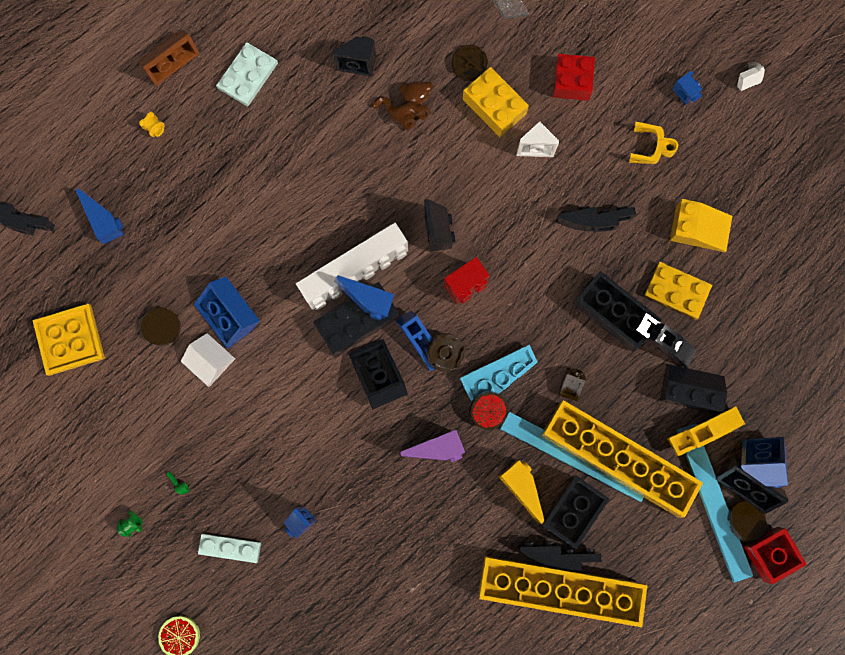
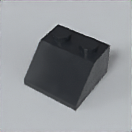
(356, 56)

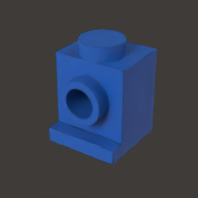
(688, 88)

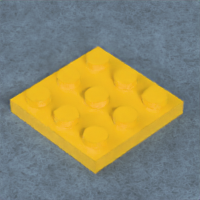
(68, 339)

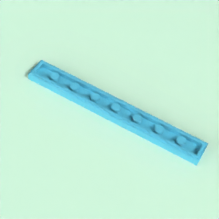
(531, 435)
(718, 513)

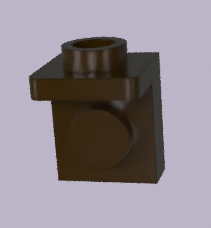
(573, 384)

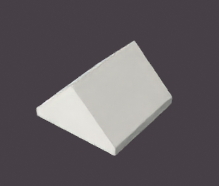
(538, 142)
(207, 359)

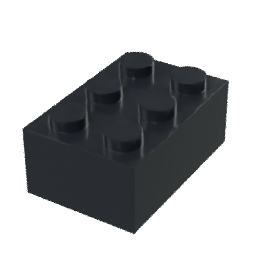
(574, 511)

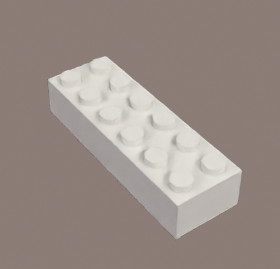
(355, 265)

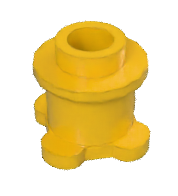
(152, 124)

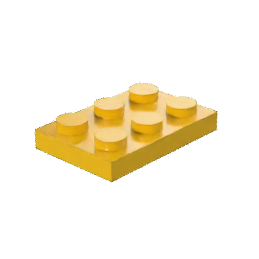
(678, 291)

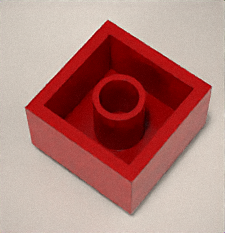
(573, 77)
(466, 280)
(775, 555)

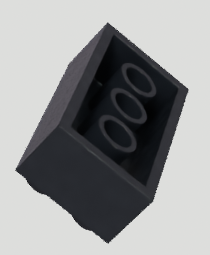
(613, 310)
(350, 325)

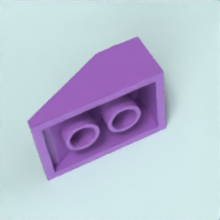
(440, 448)

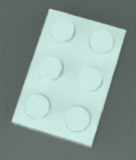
(247, 74)

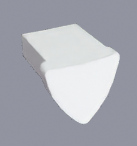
(751, 77)

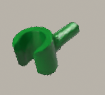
(179, 488)

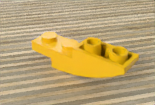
(706, 431)

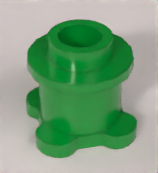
(129, 524)

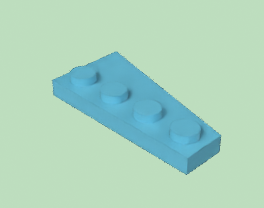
(499, 373)

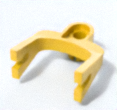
(661, 148)

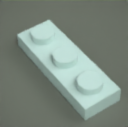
(229, 548)

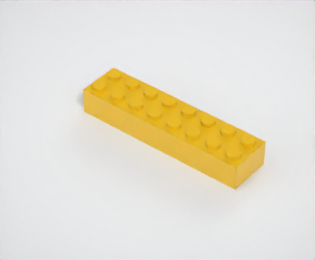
(622, 459)
(562, 591)

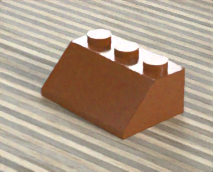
(169, 57)

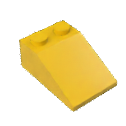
(700, 226)
(522, 485)

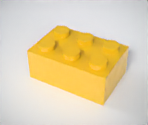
(495, 102)

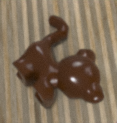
(415, 96)

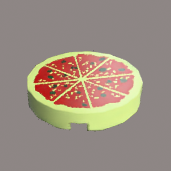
(179, 636)

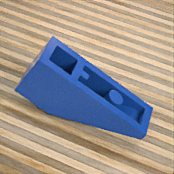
(103, 223)
(369, 299)
(416, 334)
(299, 522)

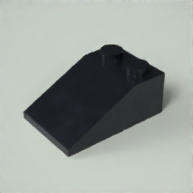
(438, 226)
(378, 374)

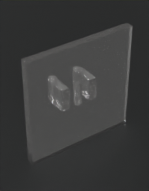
(511, 8)

